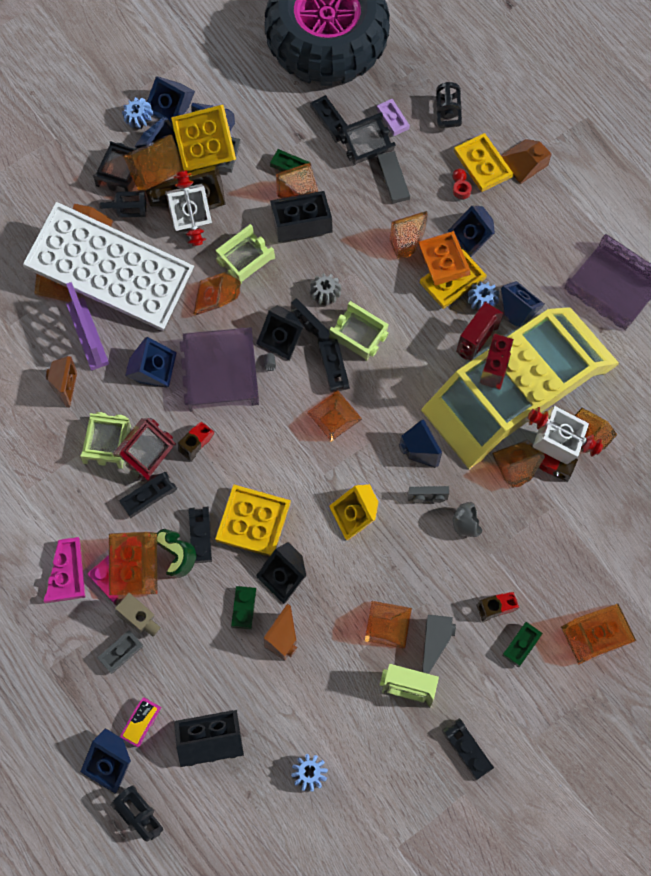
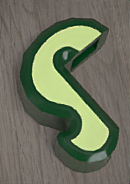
(183, 551)

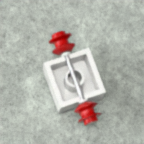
(189, 207)
(562, 435)

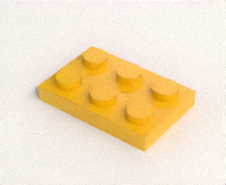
(483, 162)
(450, 291)

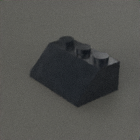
(301, 216)
(208, 738)

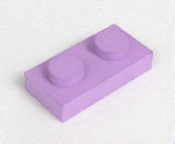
(393, 117)

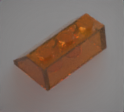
(133, 563)

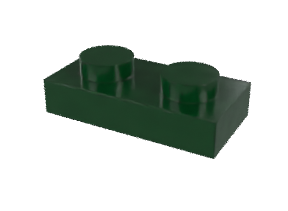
(284, 161)
(243, 607)
(522, 644)

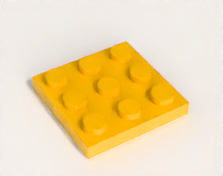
(203, 138)
(253, 520)

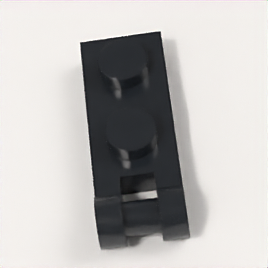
(328, 116)
(309, 321)
(333, 365)
(147, 494)
(200, 534)
(468, 750)

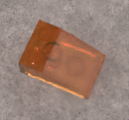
(154, 163)
(598, 633)

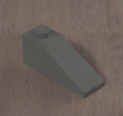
(437, 636)

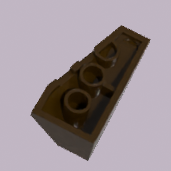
(207, 176)

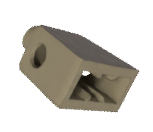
(131, 608)

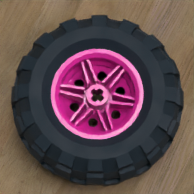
(327, 50)

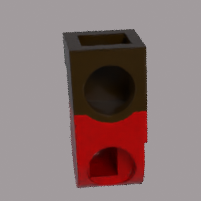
(195, 440)
(557, 468)
(497, 606)

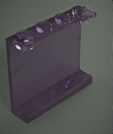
(613, 282)
(219, 367)

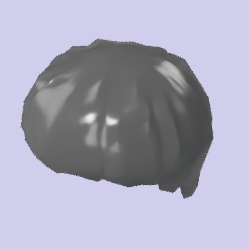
(466, 521)

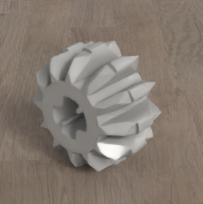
(321, 283)

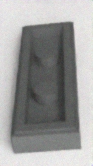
(393, 177)

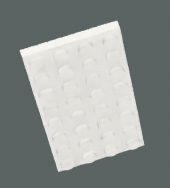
(109, 266)

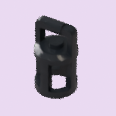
(448, 109)
(119, 204)
(141, 820)

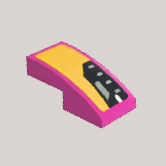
(140, 722)

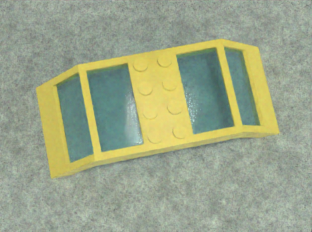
(545, 364)

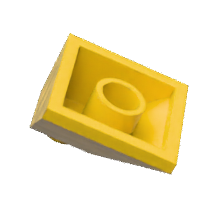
(355, 510)

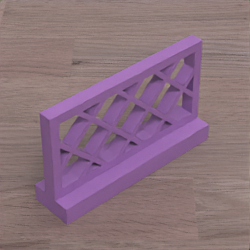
(86, 330)

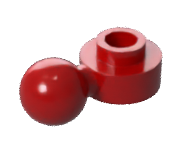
(459, 177)

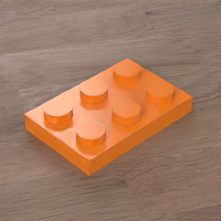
(444, 258)

